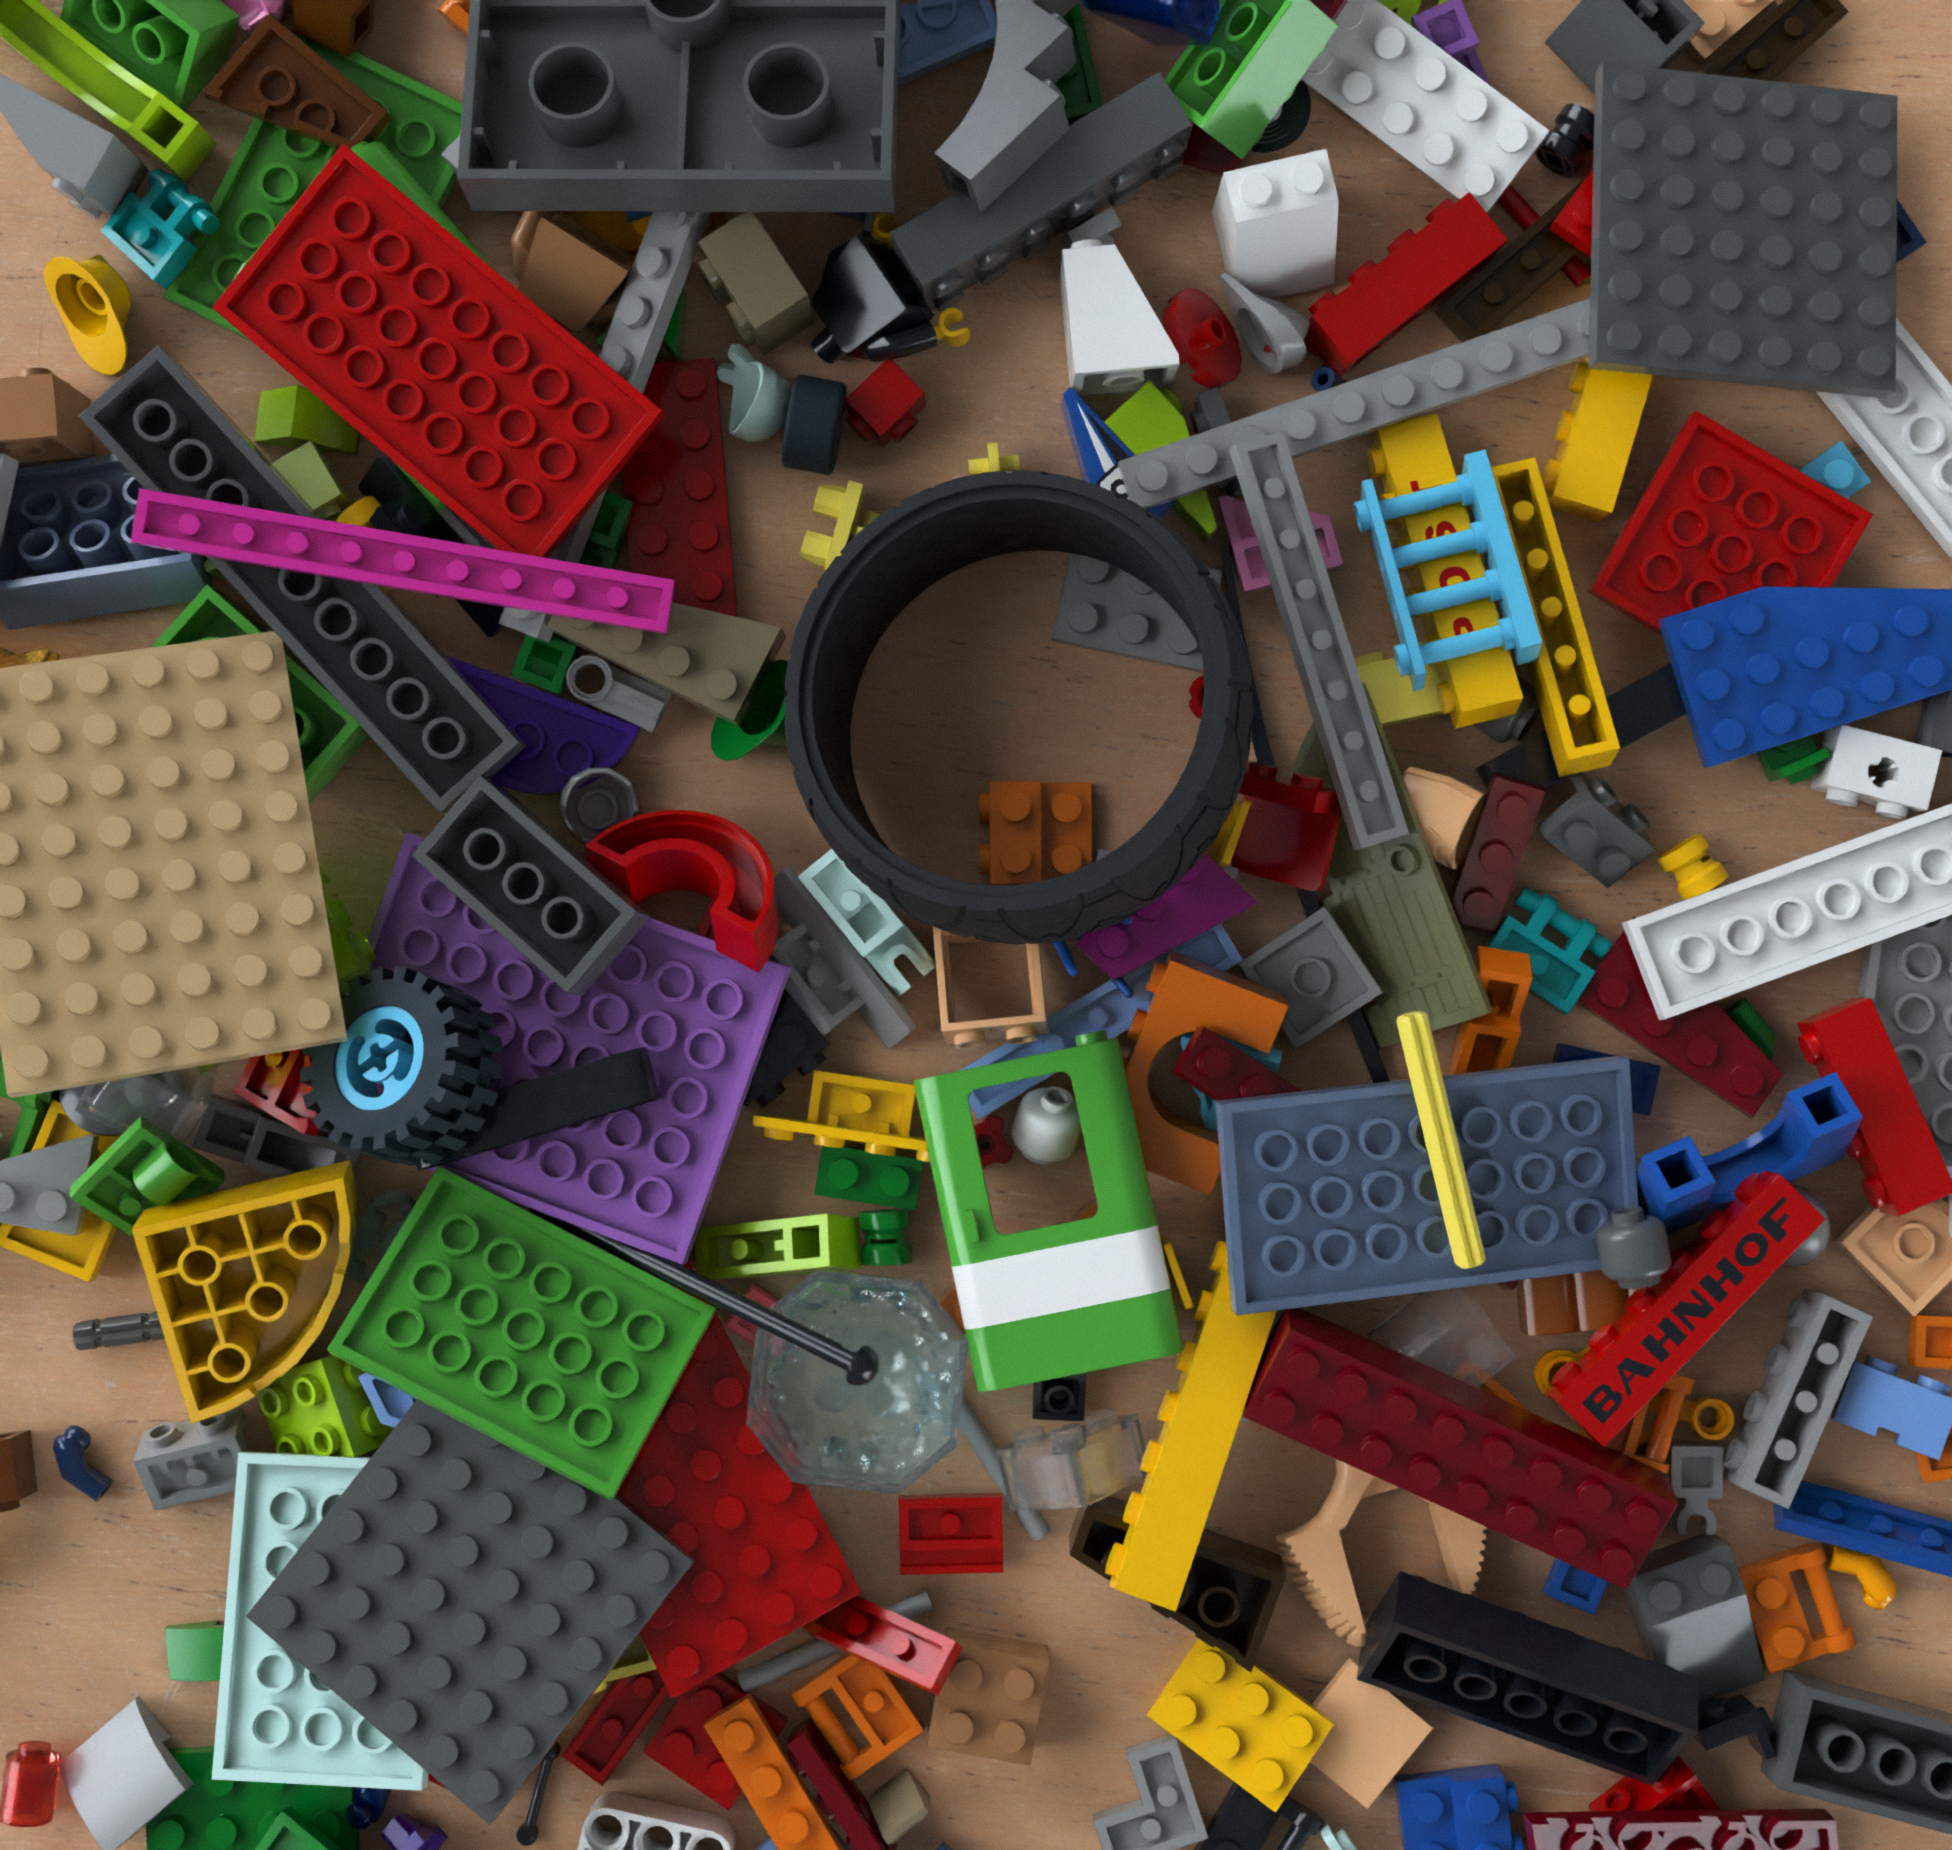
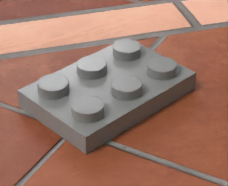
(1122, 616)

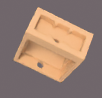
(975, 1033)

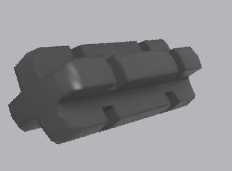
(117, 1331)

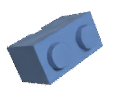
(1914, 1411)

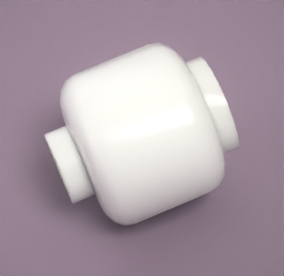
(1047, 1125)

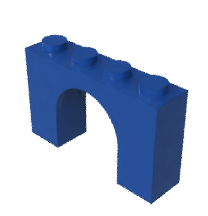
(1803, 1137)

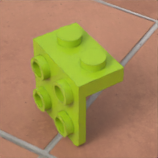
(322, 1410)

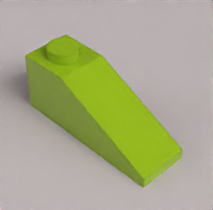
(1154, 420)
(779, 1247)

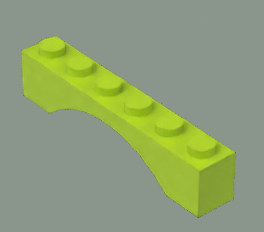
(105, 87)

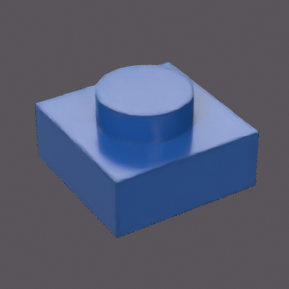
(1574, 1586)

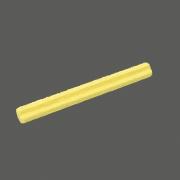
(1441, 1139)

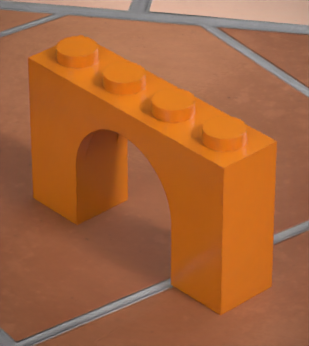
(1184, 998)

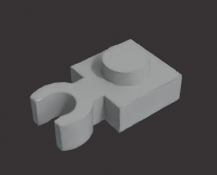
(1695, 1478)

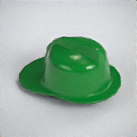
(762, 723)

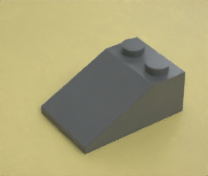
(1696, 1614)

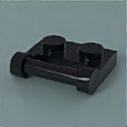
(1246, 1822)

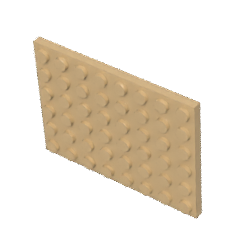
(157, 866)

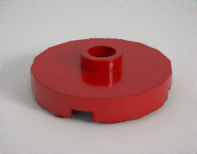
(1203, 338)

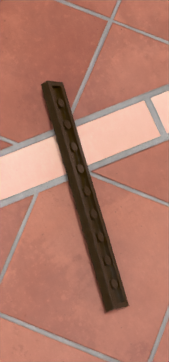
(1542, 253)

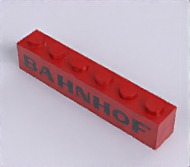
(1686, 1308)

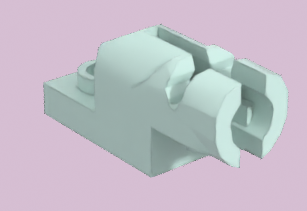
(866, 920)

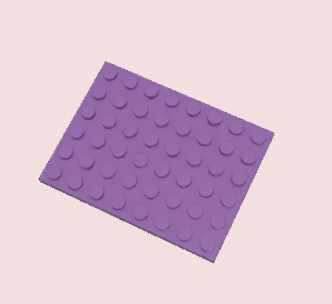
(698, 1013)

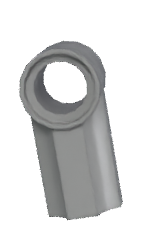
(621, 695)

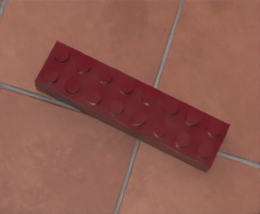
(1459, 1447)

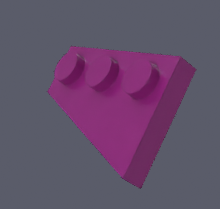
(1186, 911)

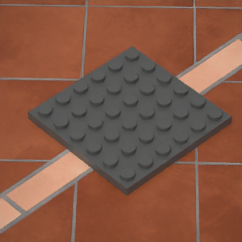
(1743, 231)
(468, 1601)

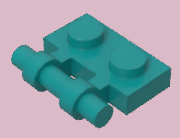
(149, 239)
(1556, 972)

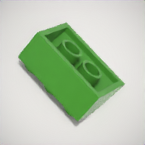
(161, 42)
(1248, 67)

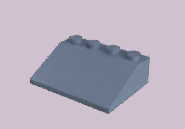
(72, 548)

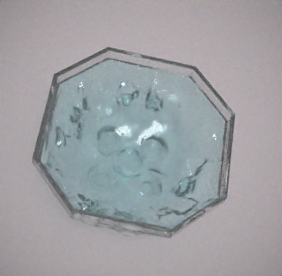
(869, 1433)

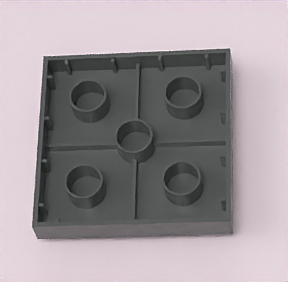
(681, 105)

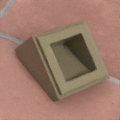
(899, 1805)

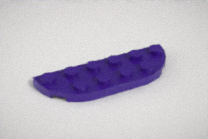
(558, 734)

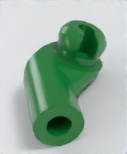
(1753, 1025)

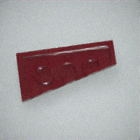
(1697, 1042)

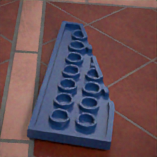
(1804, 661)

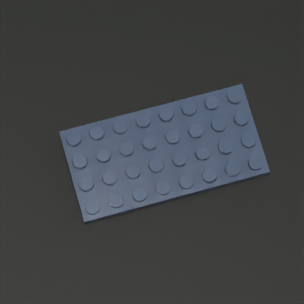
(1341, 1201)

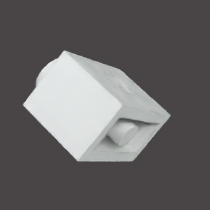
(1904, 769)

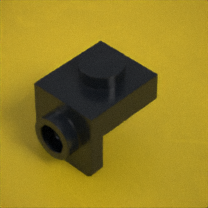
(1729, 1719)

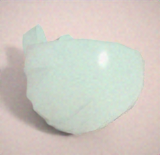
(758, 396)

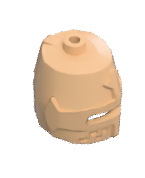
(1445, 812)

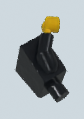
(873, 304)

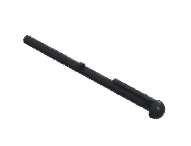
(861, 1365)

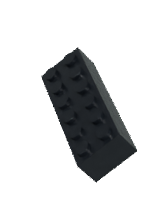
(1529, 1679)

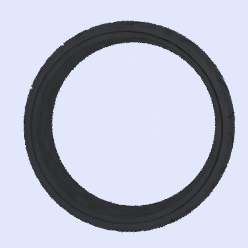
(914, 549)

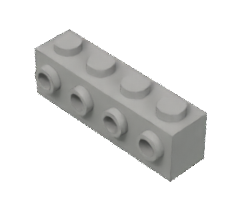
(1795, 1396)

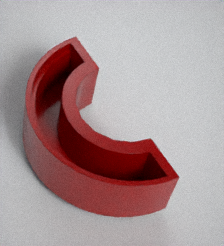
(698, 855)

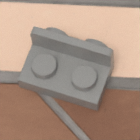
(191, 1460)

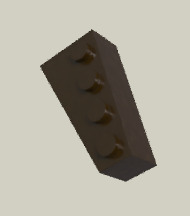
(1226, 1591)

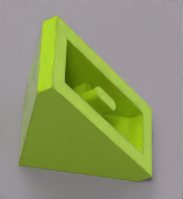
(297, 416)

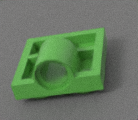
(143, 1172)

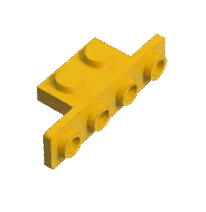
(853, 1110)

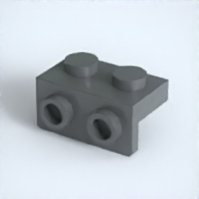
(1599, 830)

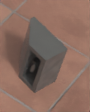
(1623, 33)

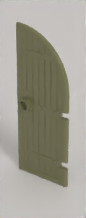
(1398, 915)

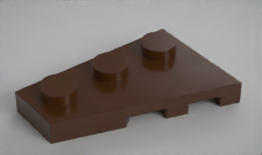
(296, 89)

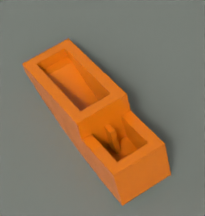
(1493, 1038)

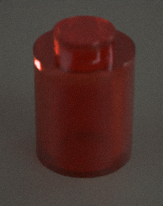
(30, 1785)

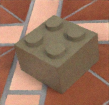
(756, 281)

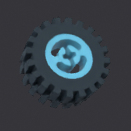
(428, 1086)

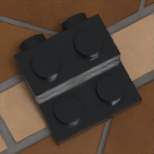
(789, 1047)

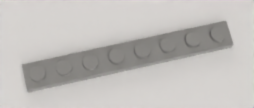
(1318, 640)

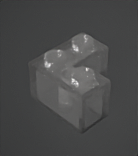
(1072, 1462)

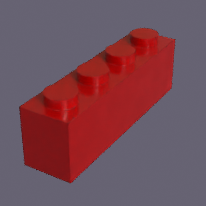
(1404, 284)
(1893, 1138)

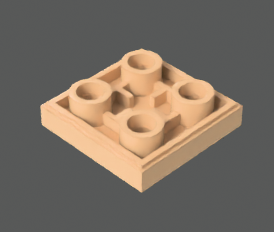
(1370, 1734)

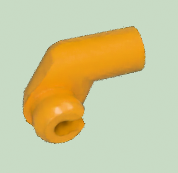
(1877, 1582)

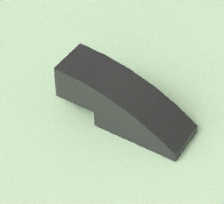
(262, 1140)

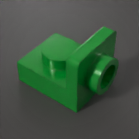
(1792, 760)

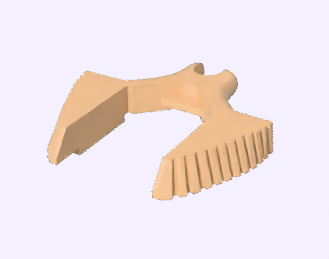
(1320, 1564)

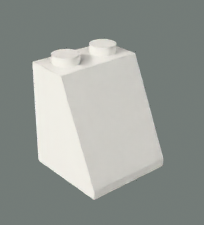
(1279, 225)
(1110, 326)

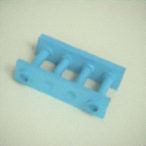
(1500, 583)

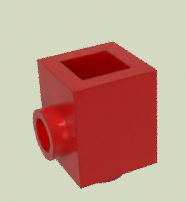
(885, 405)

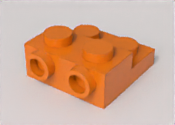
(1035, 830)

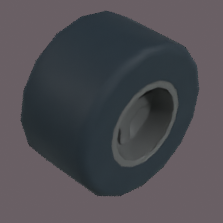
(814, 424)

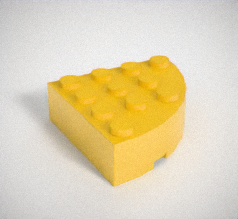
(247, 1279)

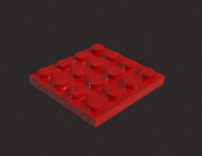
(1722, 525)

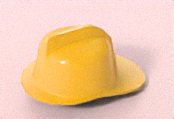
(93, 308)

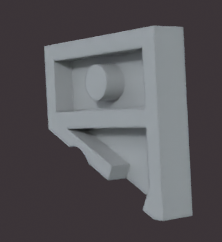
(39, 1183)

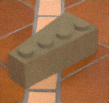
(702, 659)

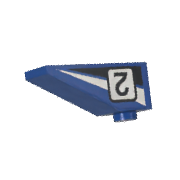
(1098, 449)

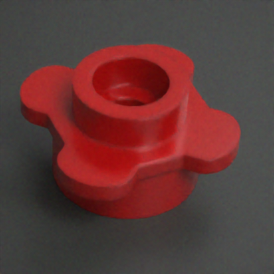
(998, 1149)

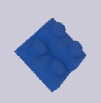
(1457, 1810)

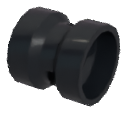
(1568, 141)

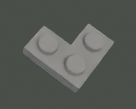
(1168, 1809)

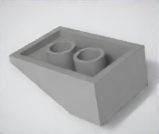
(80, 156)

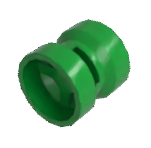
(885, 1225)

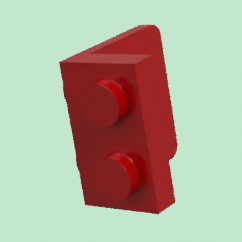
(1287, 828)

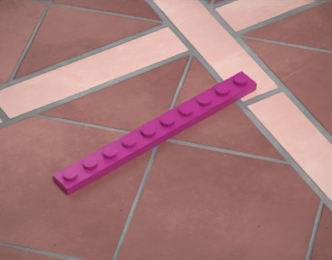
(402, 561)

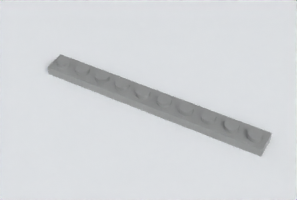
(632, 350)
(1365, 403)

